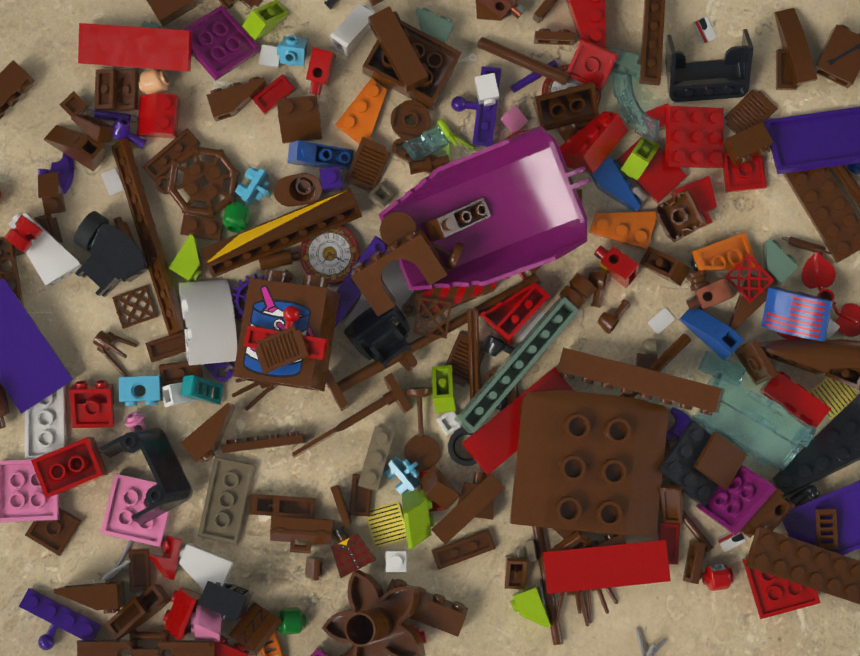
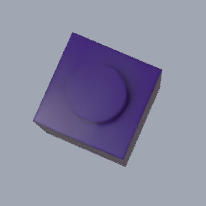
(331, 179)

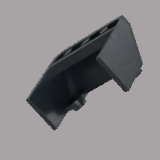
(711, 78)
(172, 483)

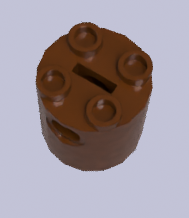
(769, 514)

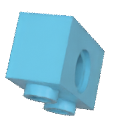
(129, 385)

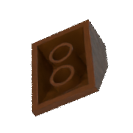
(207, 437)
(98, 596)

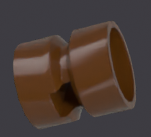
(578, 290)

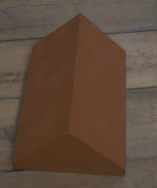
(566, 106)

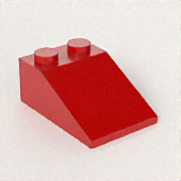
(69, 467)
(179, 617)

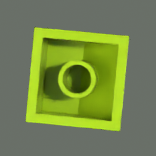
(417, 517)

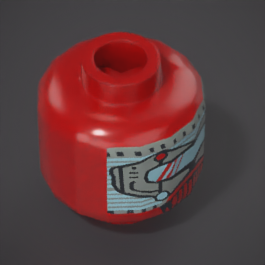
(717, 576)

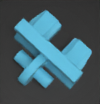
(257, 187)
(404, 472)

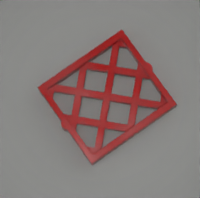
(738, 266)

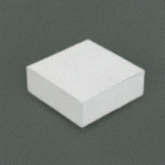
(269, 56)
(448, 423)

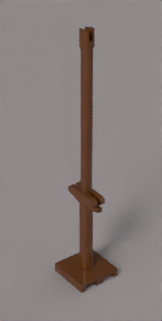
(407, 358)

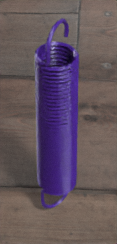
(109, 115)

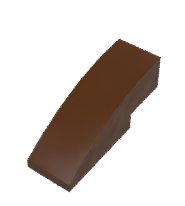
(282, 506)
(138, 611)

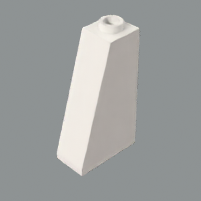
(49, 256)

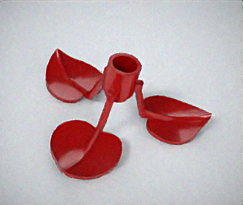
(820, 273)

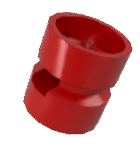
(23, 234)

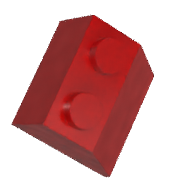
(158, 115)

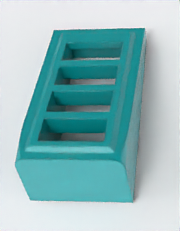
(190, 389)

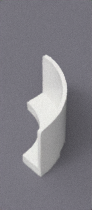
(209, 320)

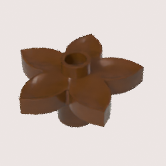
(377, 619)

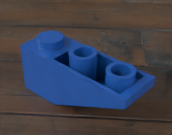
(319, 155)
(610, 181)
(712, 332)

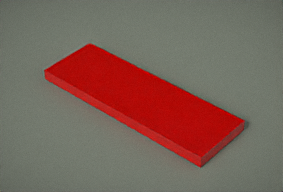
(135, 47)
(499, 436)
(606, 566)

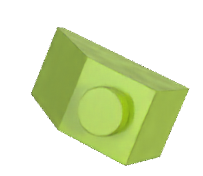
(265, 19)
(640, 158)
(188, 260)
(443, 389)
(530, 606)

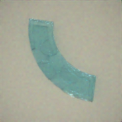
(630, 109)

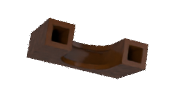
(413, 248)

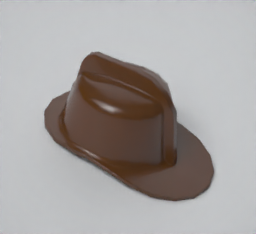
(297, 190)

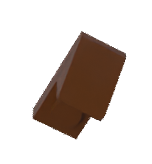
(51, 193)

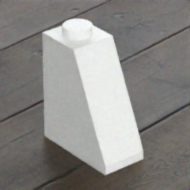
(351, 30)
(204, 565)

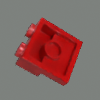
(92, 404)

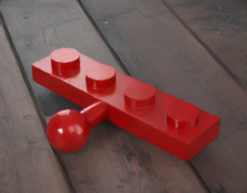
(316, 346)

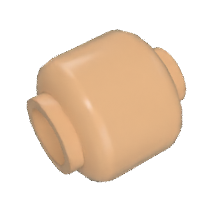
(154, 81)

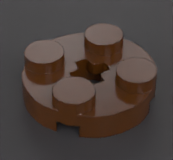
(405, 110)

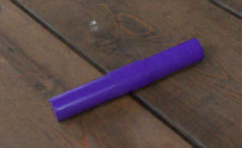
(530, 78)

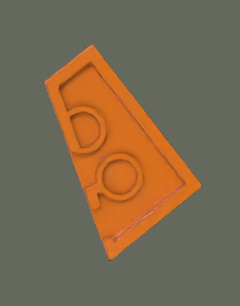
(363, 112)
(625, 227)
(724, 254)

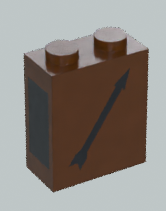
(840, 56)

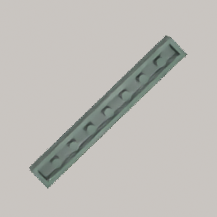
(516, 365)

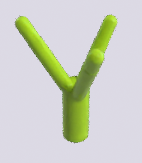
(449, 135)

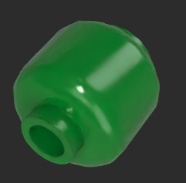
(236, 217)
(292, 621)

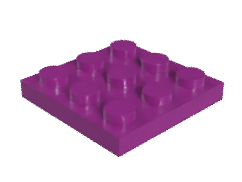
(221, 42)
(739, 502)

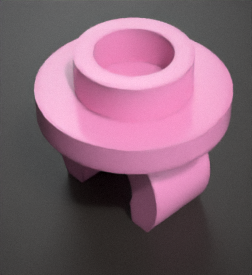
(135, 419)

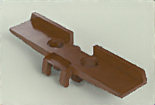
(115, 647)

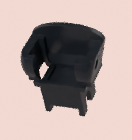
(112, 260)
(380, 334)

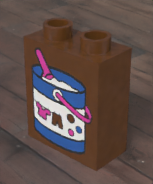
(265, 309)

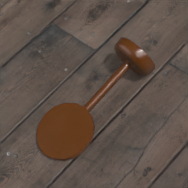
(398, 224)
(421, 447)

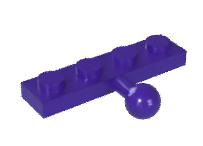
(485, 115)
(59, 617)

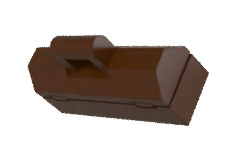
(290, 528)

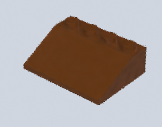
(435, 54)

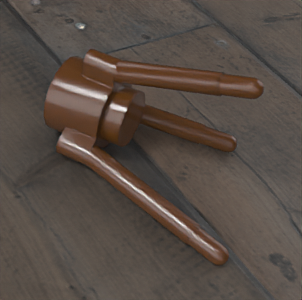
(105, 341)
(269, 387)
(601, 596)
(579, 602)

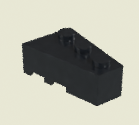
(226, 599)

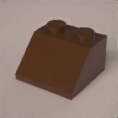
(299, 119)

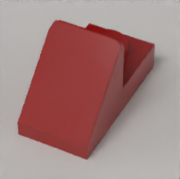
(168, 562)

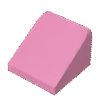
(514, 119)

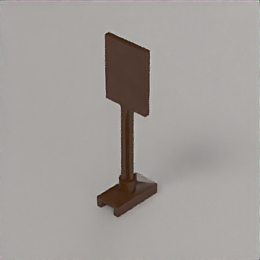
(394, 395)

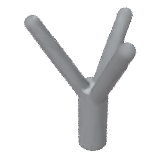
(120, 566)
(652, 651)

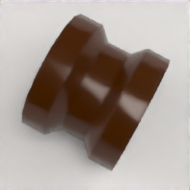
(697, 280)

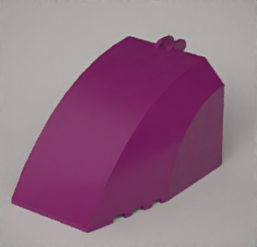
(529, 202)

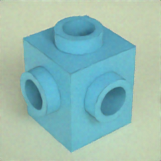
(292, 50)

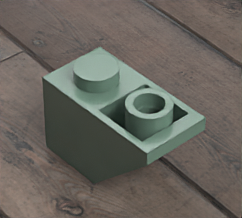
(433, 25)
(776, 262)

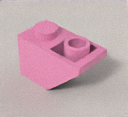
(206, 624)

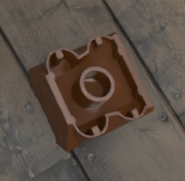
(680, 216)

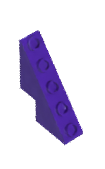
(348, 289)

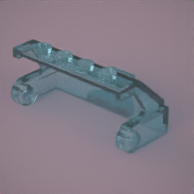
(756, 424)

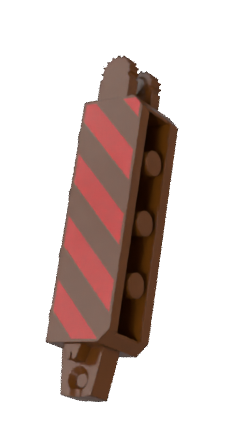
(456, 294)

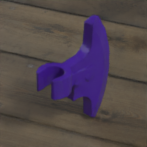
(66, 171)
(681, 422)

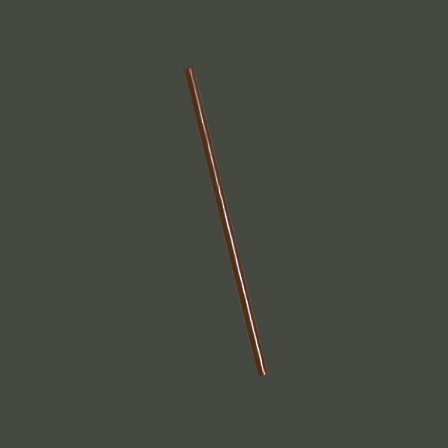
(541, 547)

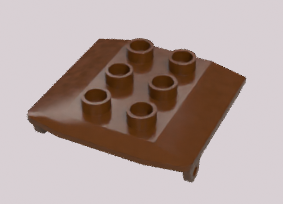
(589, 463)

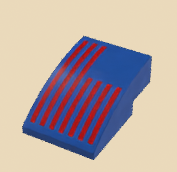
(796, 313)

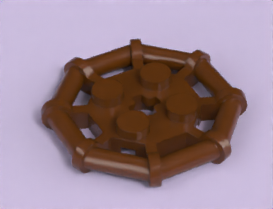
(194, 189)

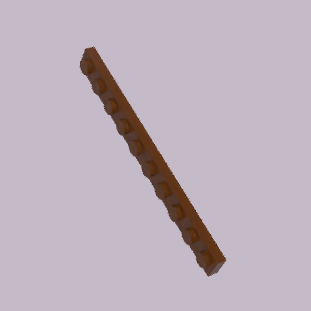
(148, 236)

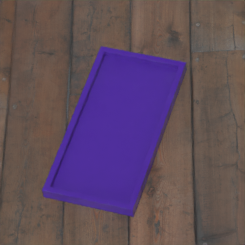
(815, 140)
(27, 361)
(801, 519)

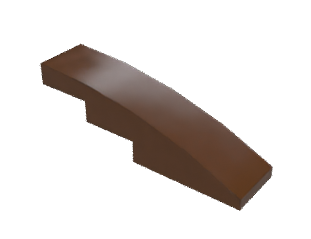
(796, 46)

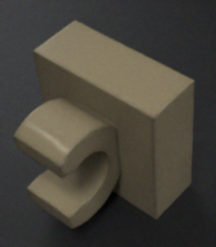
(529, 550)

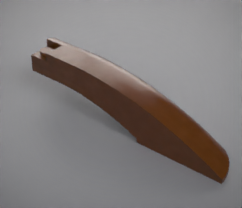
(813, 354)

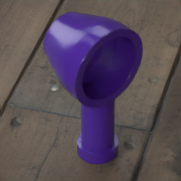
(122, 131)

